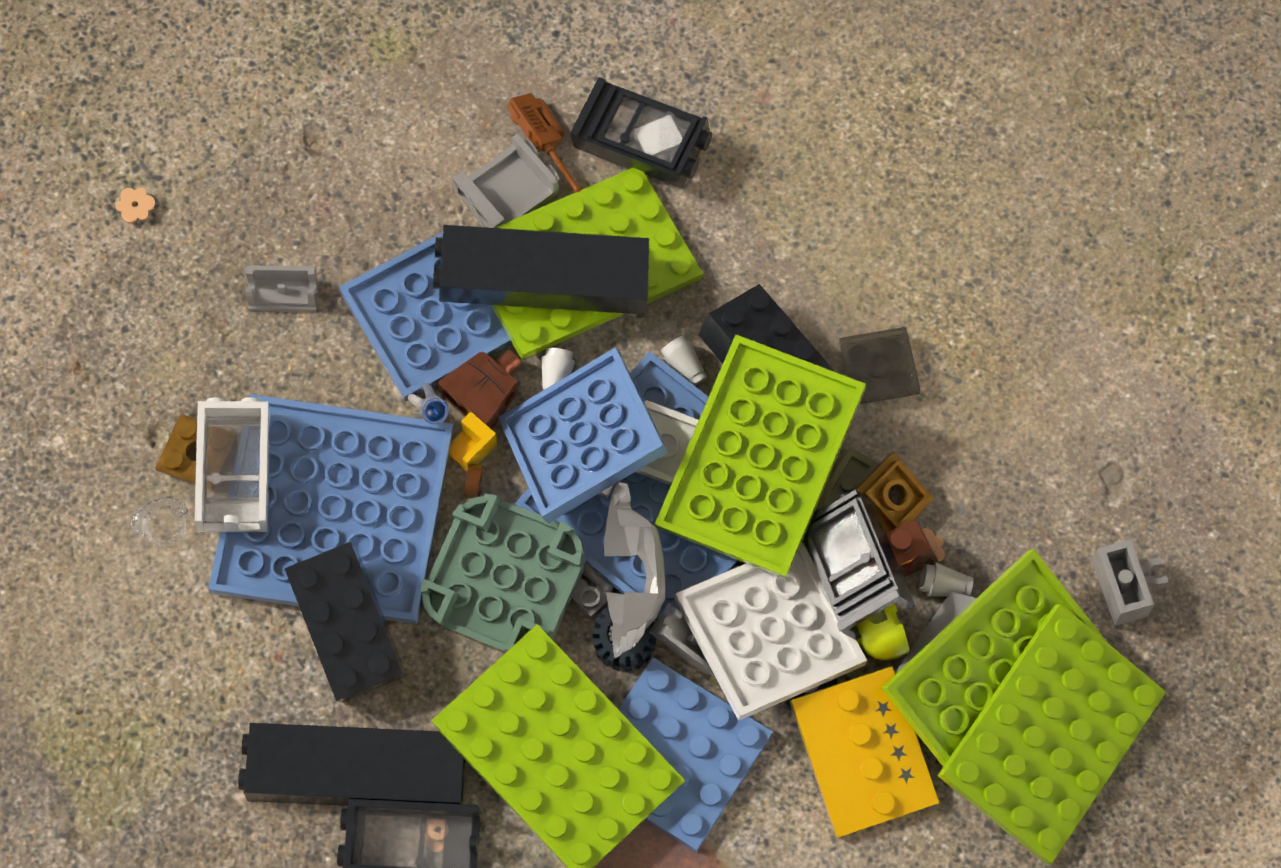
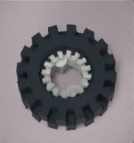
(604, 646)

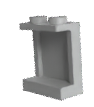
(508, 185)

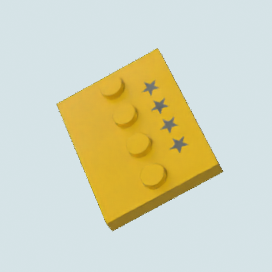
(863, 754)

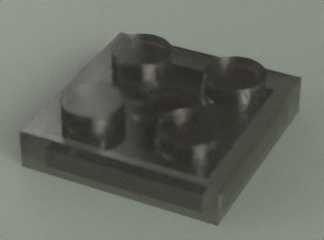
(881, 362)

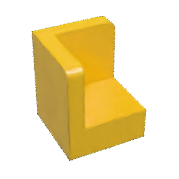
(472, 443)

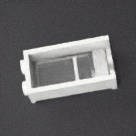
(232, 465)

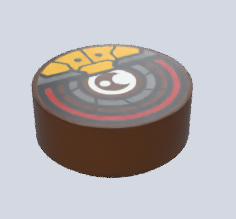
(474, 481)

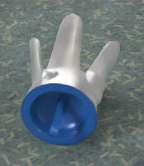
(432, 408)

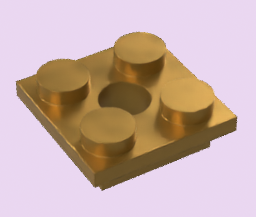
(174, 458)
(913, 494)

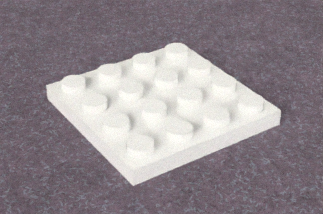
(768, 633)

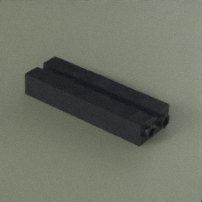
(542, 269)
(349, 763)

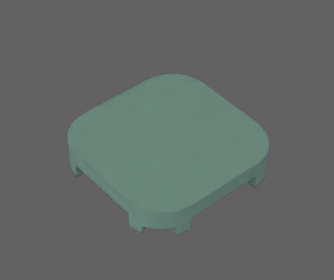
(503, 573)

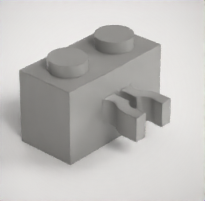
(1124, 581)

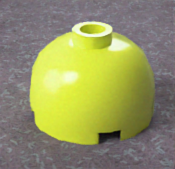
(884, 639)

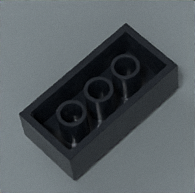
(760, 320)
(345, 622)

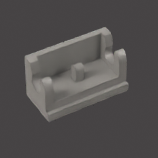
(282, 288)
(675, 634)

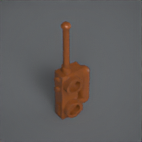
(540, 128)

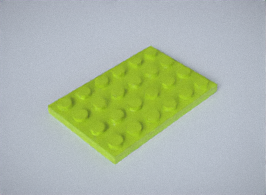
(612, 207)
(760, 456)
(968, 660)
(1052, 734)
(558, 751)

